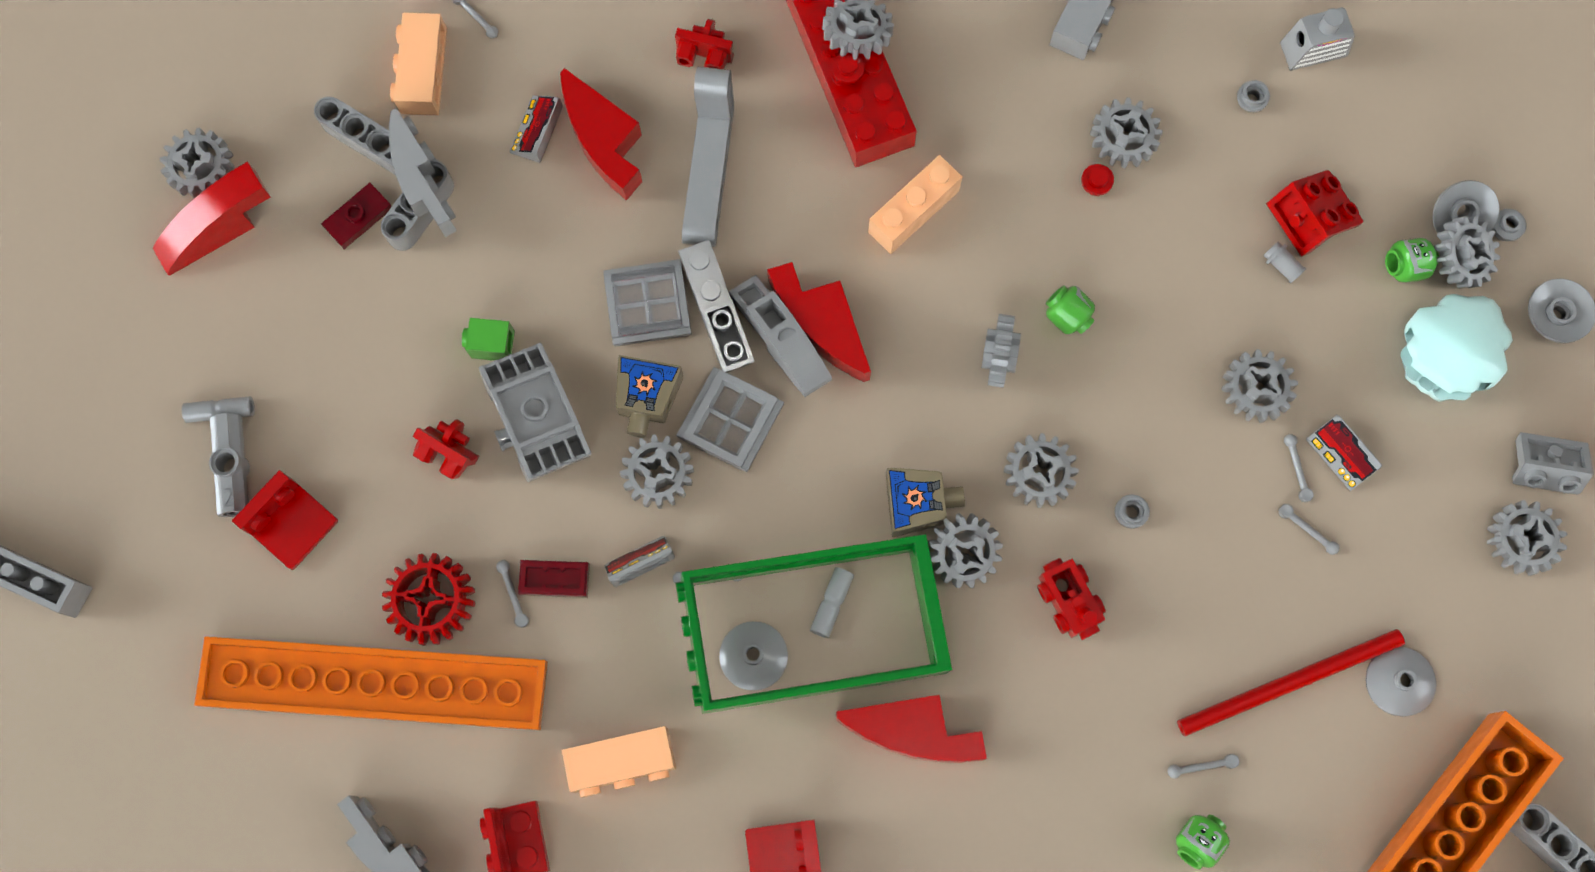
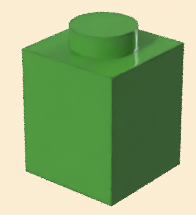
(488, 339)

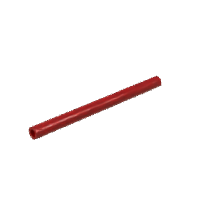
(1290, 682)

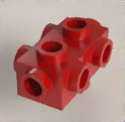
(1076, 607)

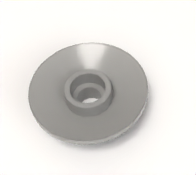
(1476, 197)
(1572, 302)
(757, 673)
(1385, 685)

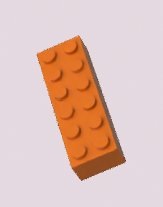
(1473, 801)

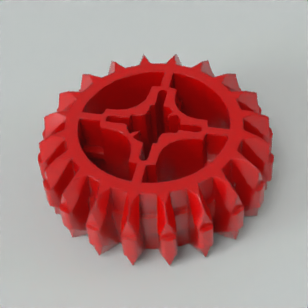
(428, 611)

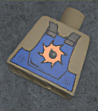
(645, 392)
(919, 500)

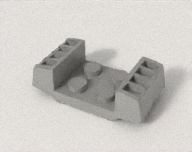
(535, 411)

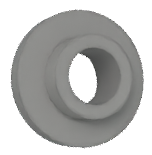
(1255, 88)
(1506, 233)
(1136, 502)

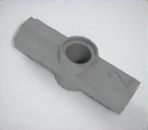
(227, 444)

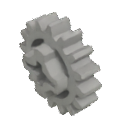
(857, 27)
(1127, 118)
(196, 161)
(1467, 252)
(1001, 350)
(1248, 376)
(659, 458)
(1054, 465)
(1538, 529)
(973, 538)

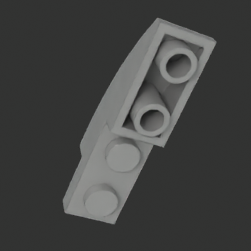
(414, 172)
(716, 306)
(782, 335)
(375, 843)

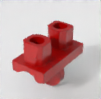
(703, 42)
(447, 444)

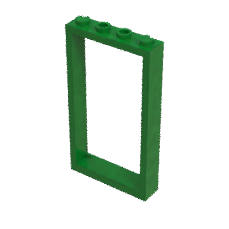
(927, 597)

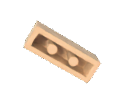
(419, 63)
(915, 204)
(619, 761)

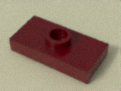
(356, 215)
(553, 578)

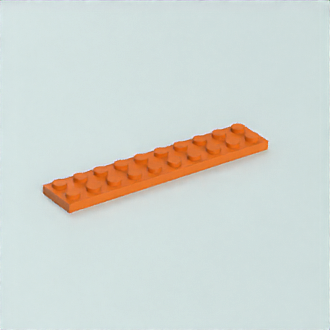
(371, 683)

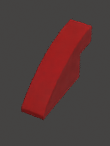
(603, 133)
(211, 219)
(824, 319)
(913, 730)

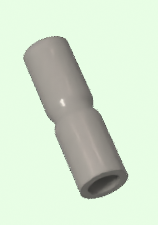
(206, 409)
(830, 606)

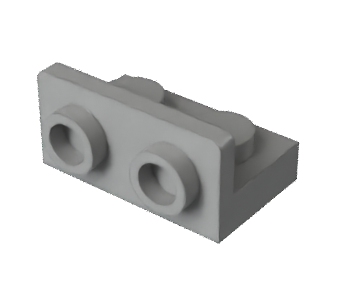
(1552, 463)

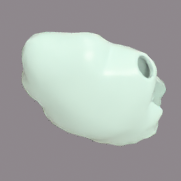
(1456, 347)

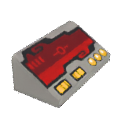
(537, 127)
(1344, 452)
(639, 561)

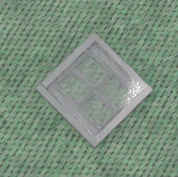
(647, 302)
(730, 419)

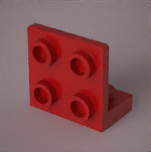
(1314, 211)
(285, 520)
(515, 839)
(783, 848)

